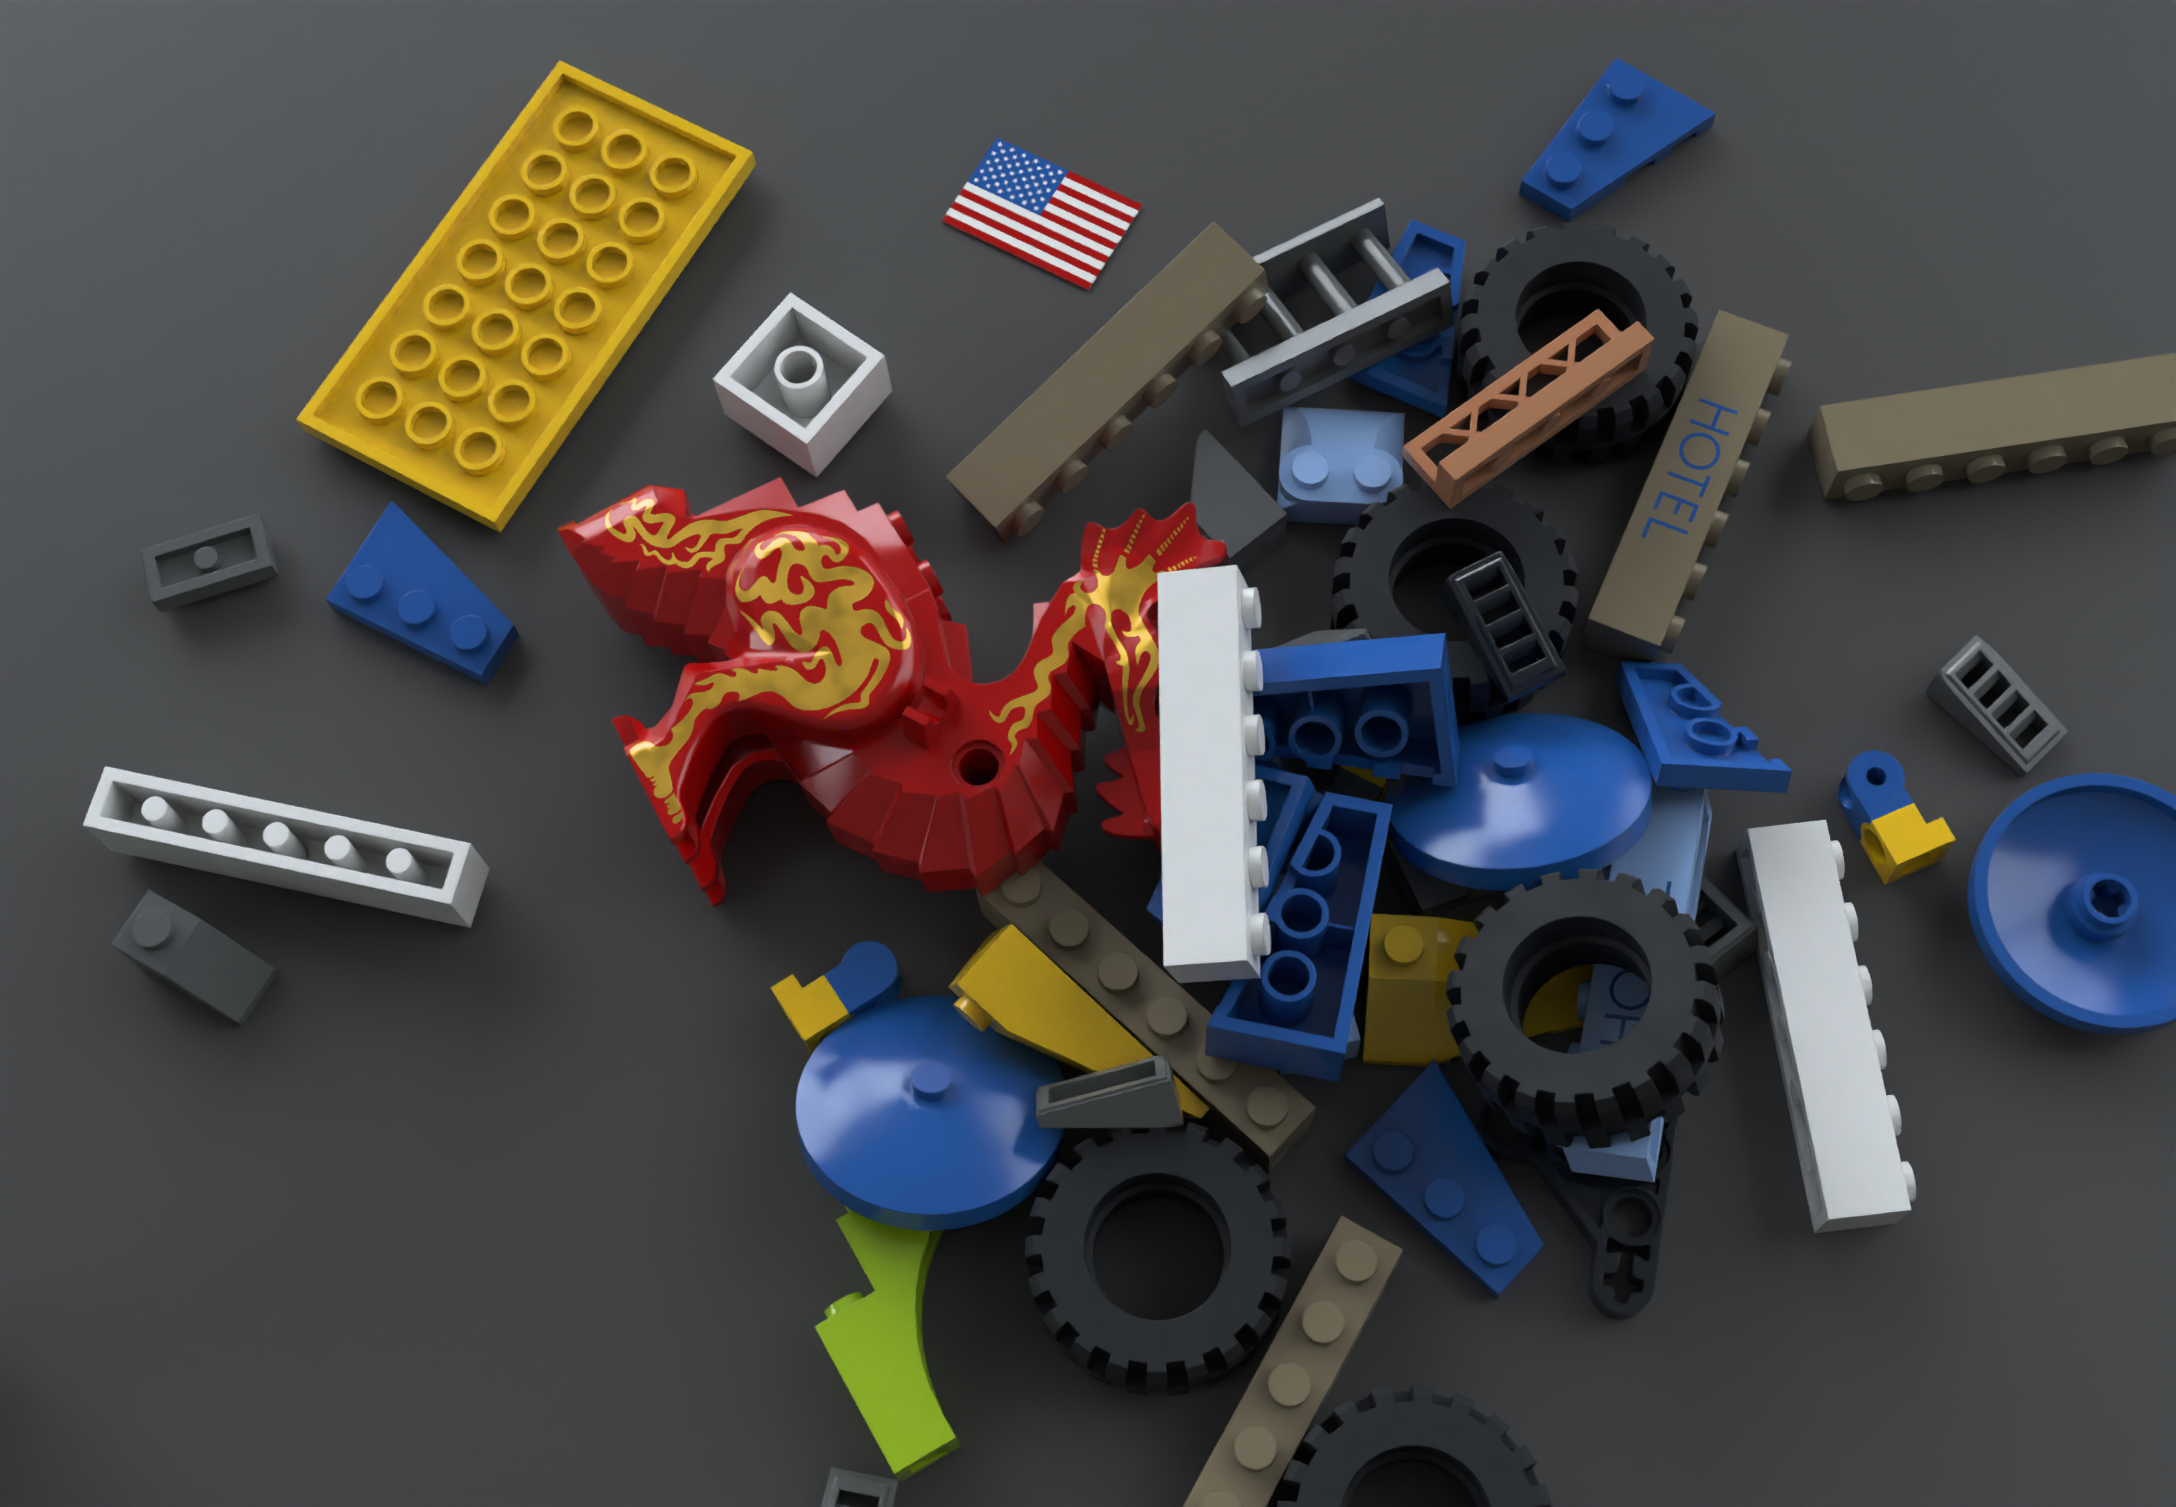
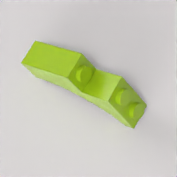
(881, 1344)

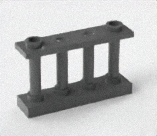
(1348, 341)

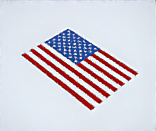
(1042, 213)

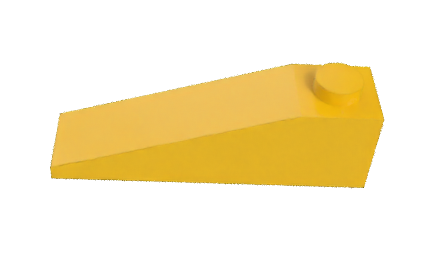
(1408, 998)
(1038, 1005)

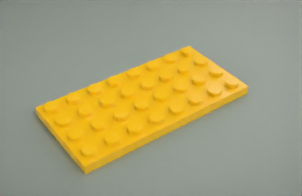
(527, 295)

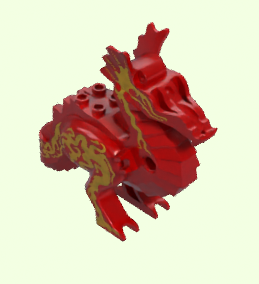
(849, 677)

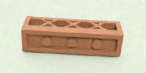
(1532, 418)

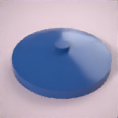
(1526, 803)
(2082, 902)
(925, 1116)

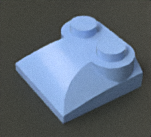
(1338, 462)

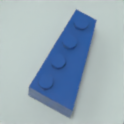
(1363, 706)
(1319, 931)

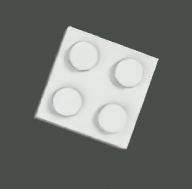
(803, 384)

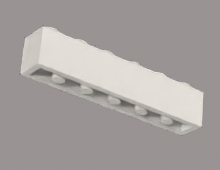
(1210, 776)
(287, 846)
(1824, 1029)

